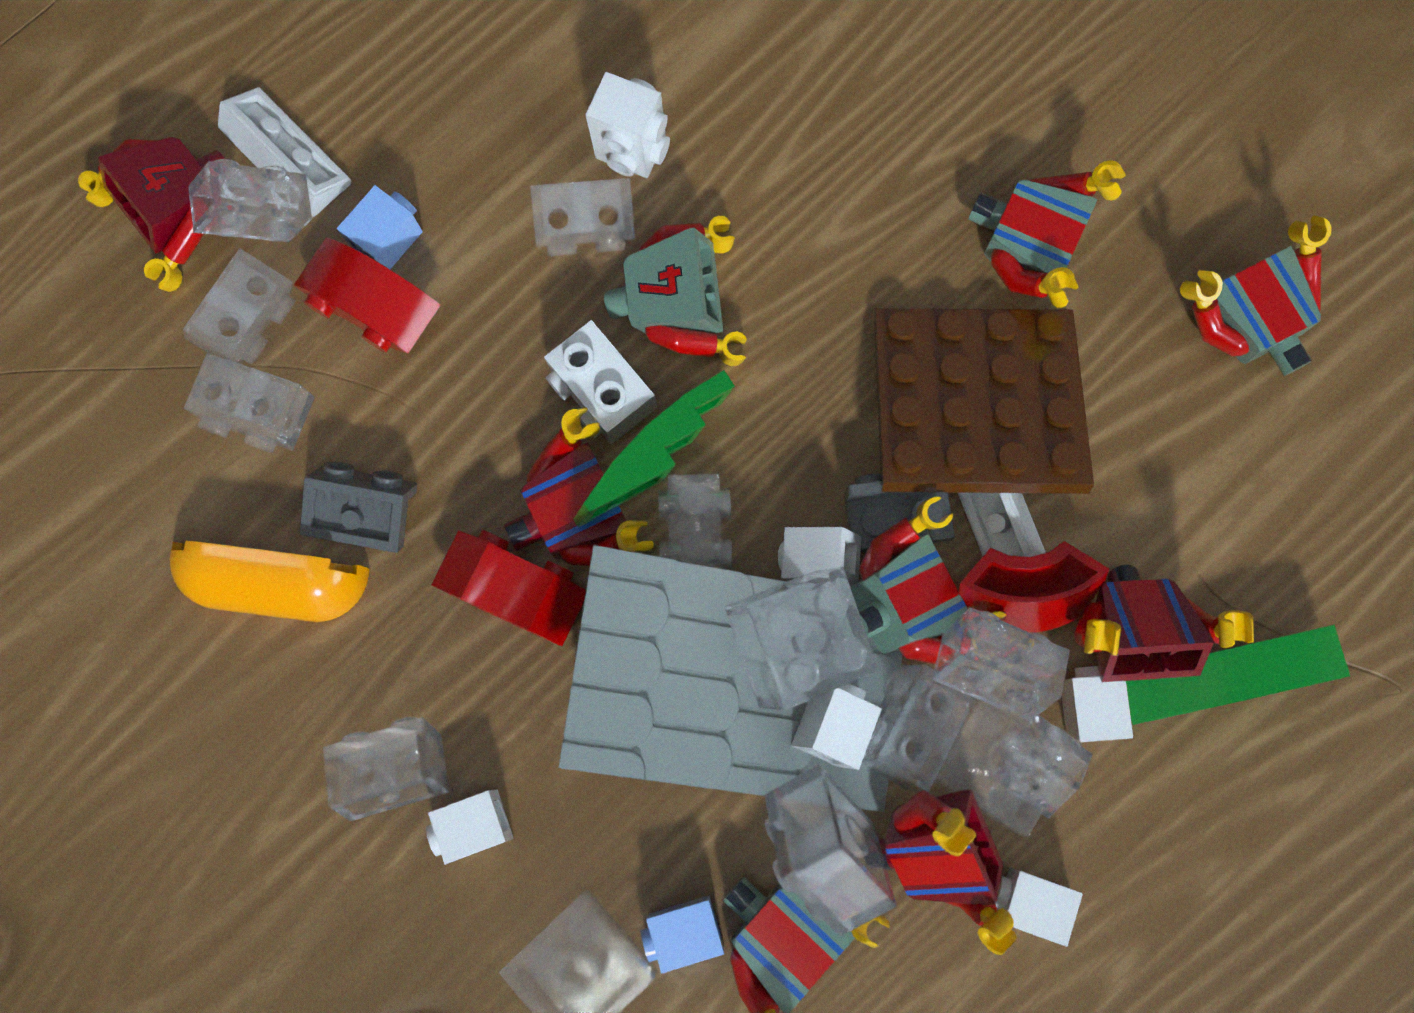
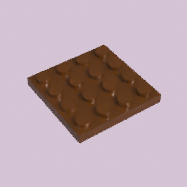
(981, 401)

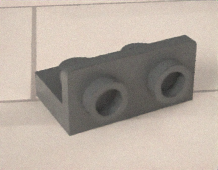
(356, 506)
(875, 511)

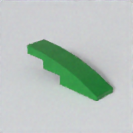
(648, 456)
(1242, 675)

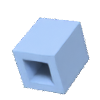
(381, 226)
(682, 935)

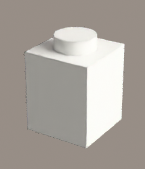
(819, 549)
(1095, 708)
(837, 727)
(468, 826)
(1039, 905)

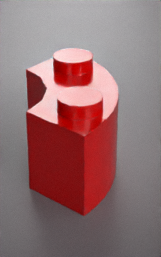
(367, 295)
(511, 587)
(1034, 590)

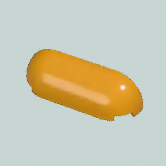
(266, 581)

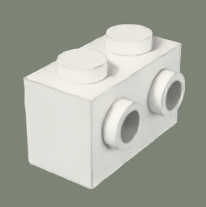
(628, 125)
(598, 378)

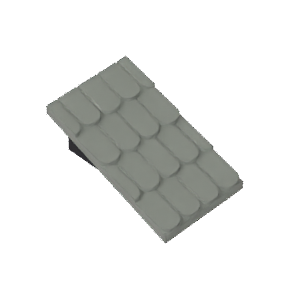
(669, 693)

